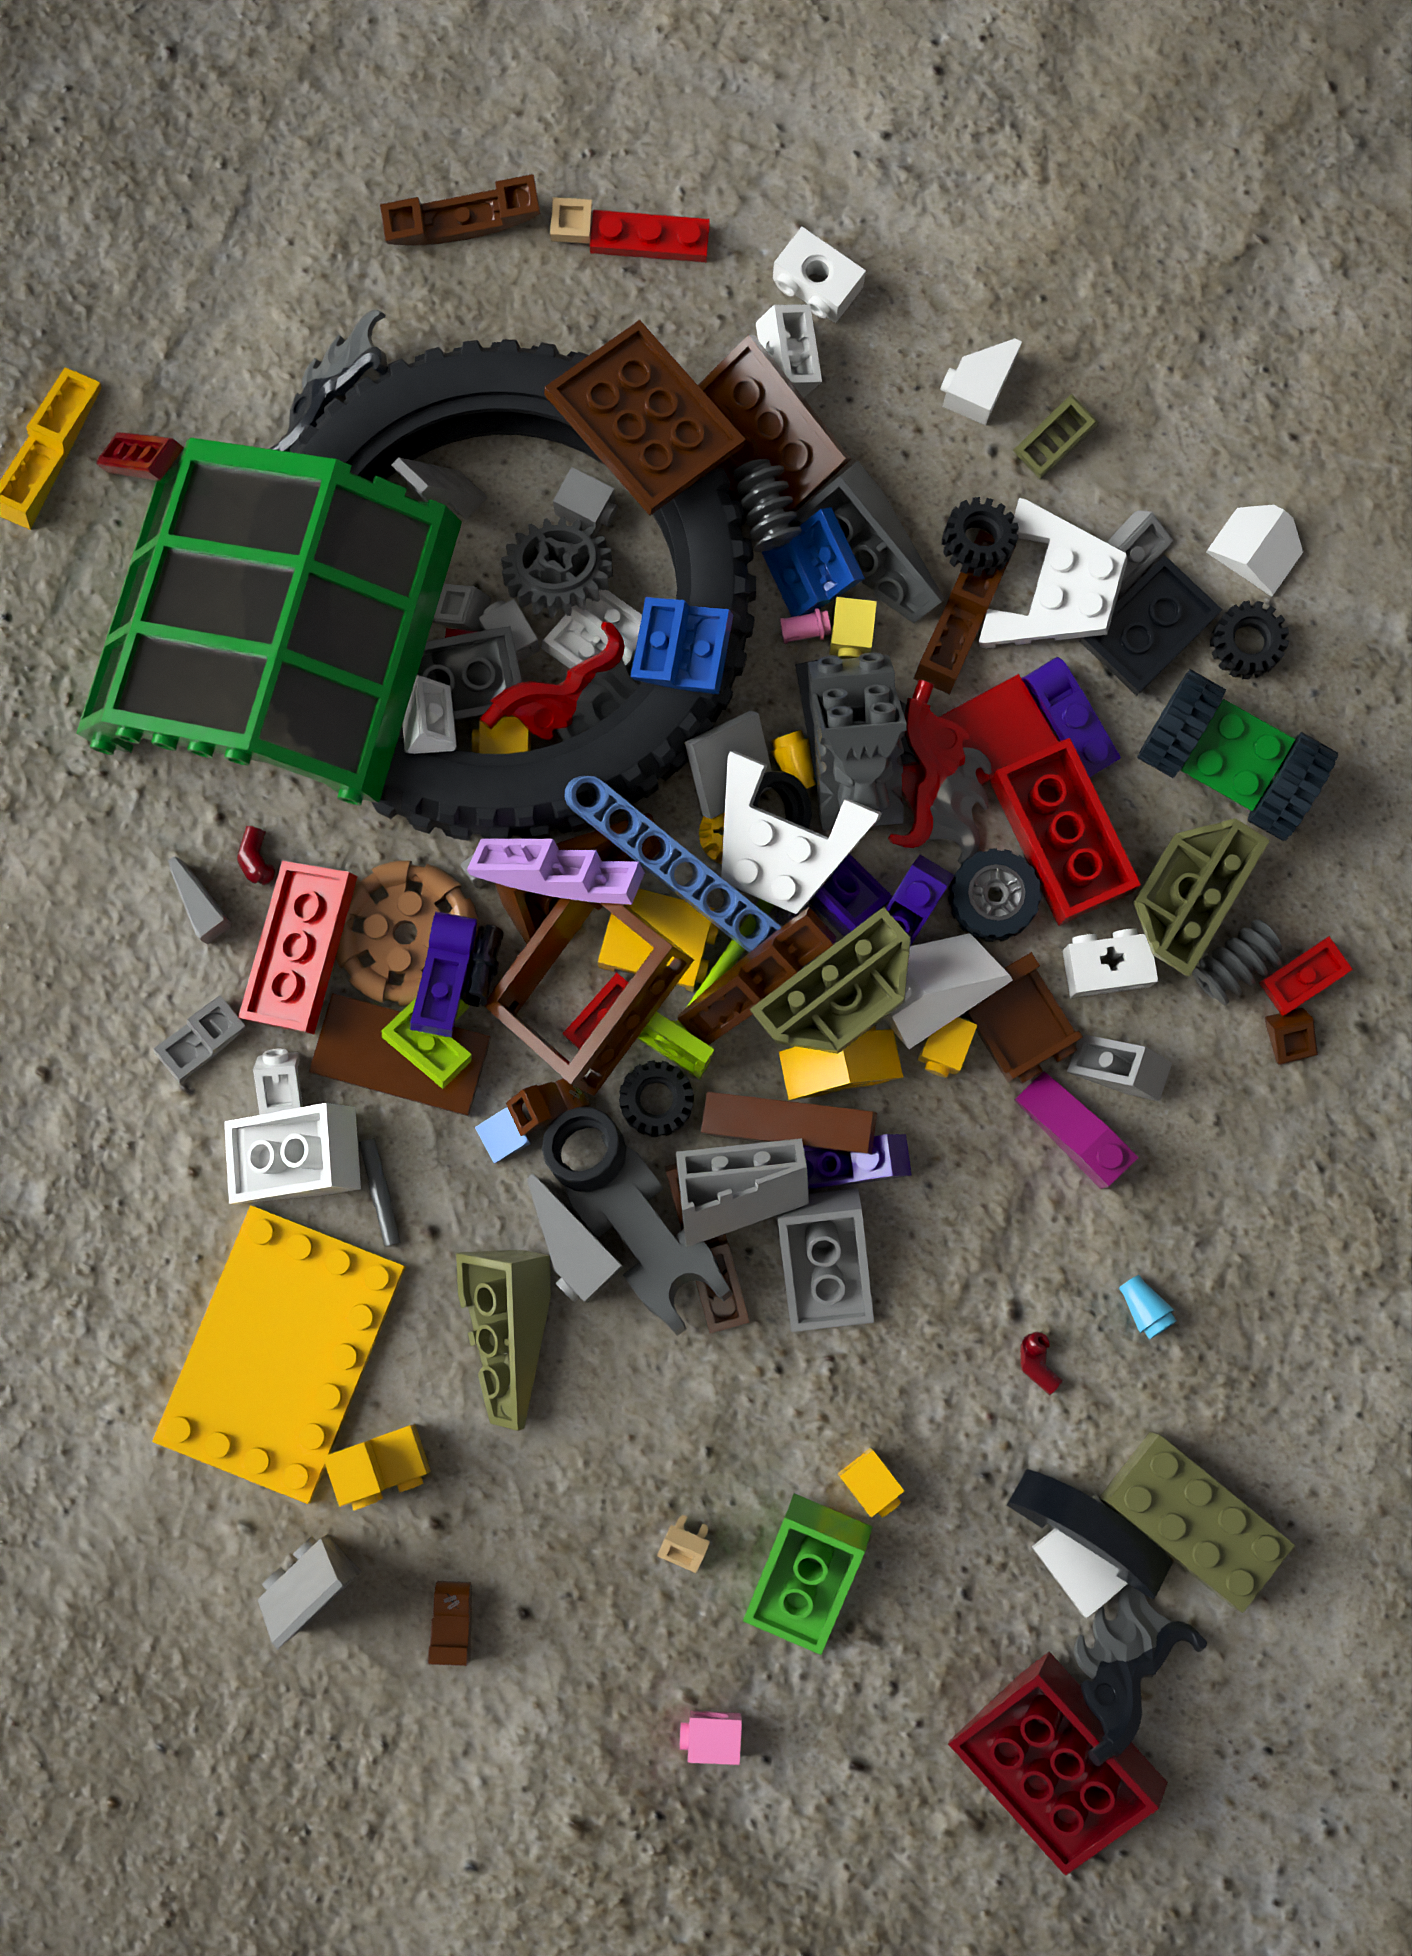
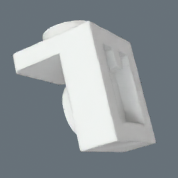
(277, 1081)

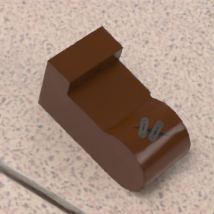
(545, 1104)
(451, 1624)

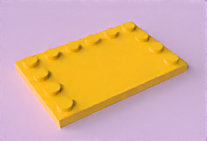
(279, 1354)

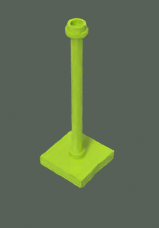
(671, 1037)

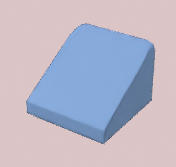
(501, 1136)

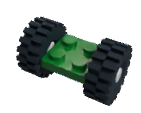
(1238, 755)

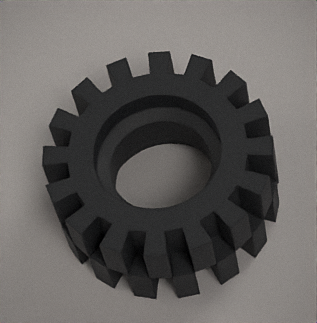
(986, 518)
(1263, 621)
(648, 1074)

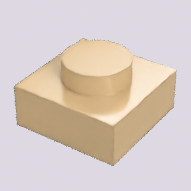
(571, 220)

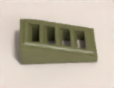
(1079, 413)

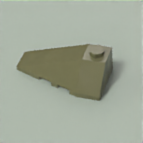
(508, 1312)

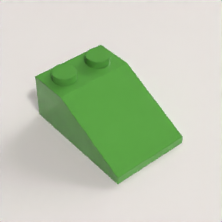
(808, 1574)

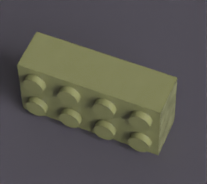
(1197, 1521)

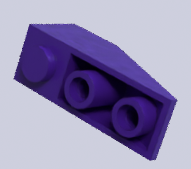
(918, 895)
(838, 1168)

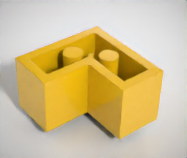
(863, 1063)
(377, 1464)

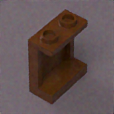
(1023, 1023)

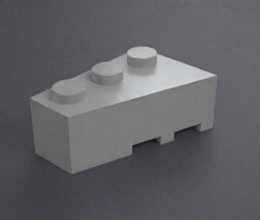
(739, 1186)

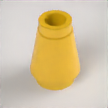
(794, 757)

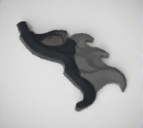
(334, 376)
(1122, 1655)

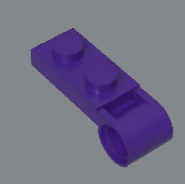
(1071, 714)
(443, 974)

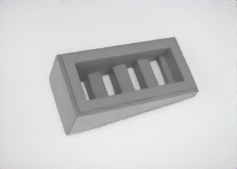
(203, 911)

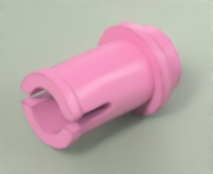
(806, 626)

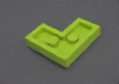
(433, 1054)

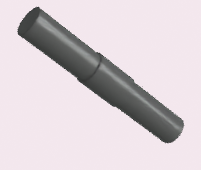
(379, 1192)

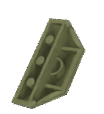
(1195, 889)
(841, 989)

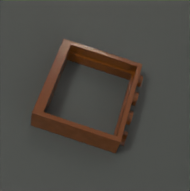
(625, 1017)

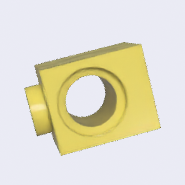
(852, 627)

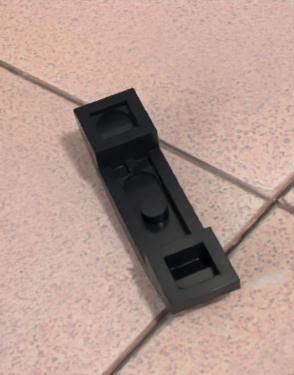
(1094, 1527)

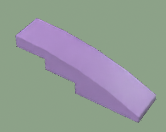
(546, 870)

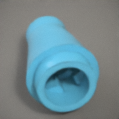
(1148, 1309)

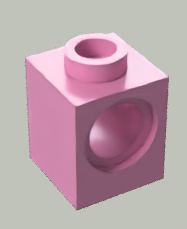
(712, 1737)

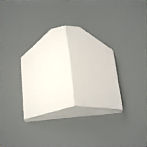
(1259, 545)

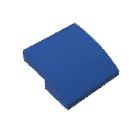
(814, 565)
(682, 645)

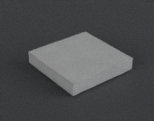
(710, 753)

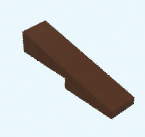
(959, 624)
(785, 1120)
(718, 1314)

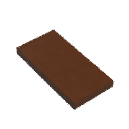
(356, 1054)

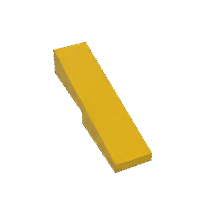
(47, 447)

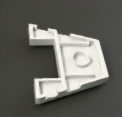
(1073, 589)
(775, 855)

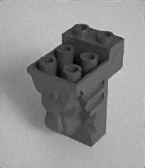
(857, 735)

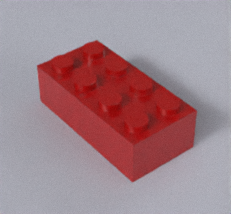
(1064, 831)

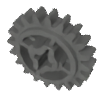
(557, 560)

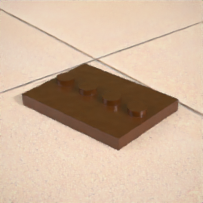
(644, 417)
(773, 421)

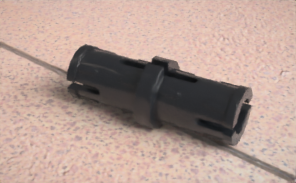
(482, 965)

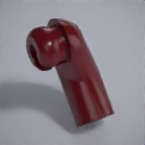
(250, 858)
(1033, 1362)

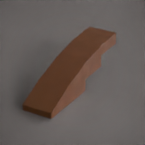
(756, 976)

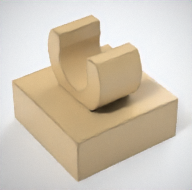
(684, 1547)

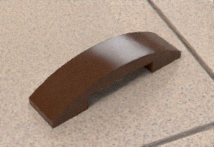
(462, 216)

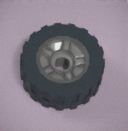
(1003, 873)

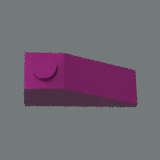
(1076, 1130)

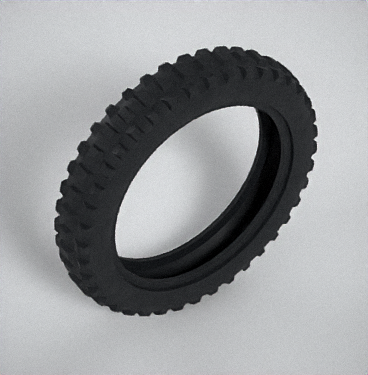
(523, 793)

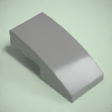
(200, 1039)

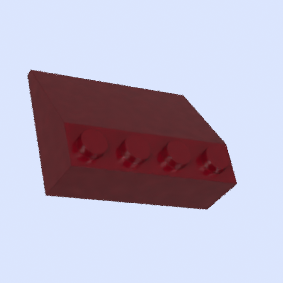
(1036, 1762)

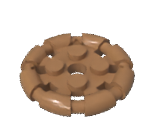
(384, 919)

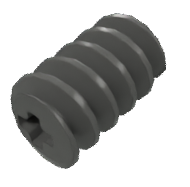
(765, 504)
(1238, 961)

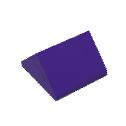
(850, 896)

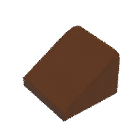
(1292, 1035)

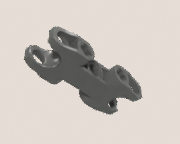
(662, 1258)

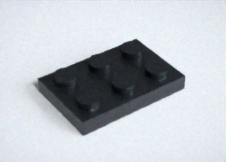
(1152, 625)

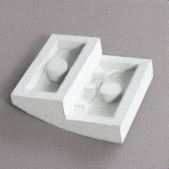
(581, 634)
(1080, 1572)

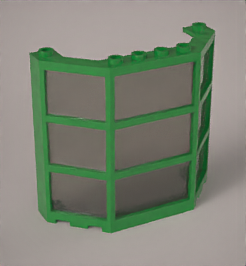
(273, 616)

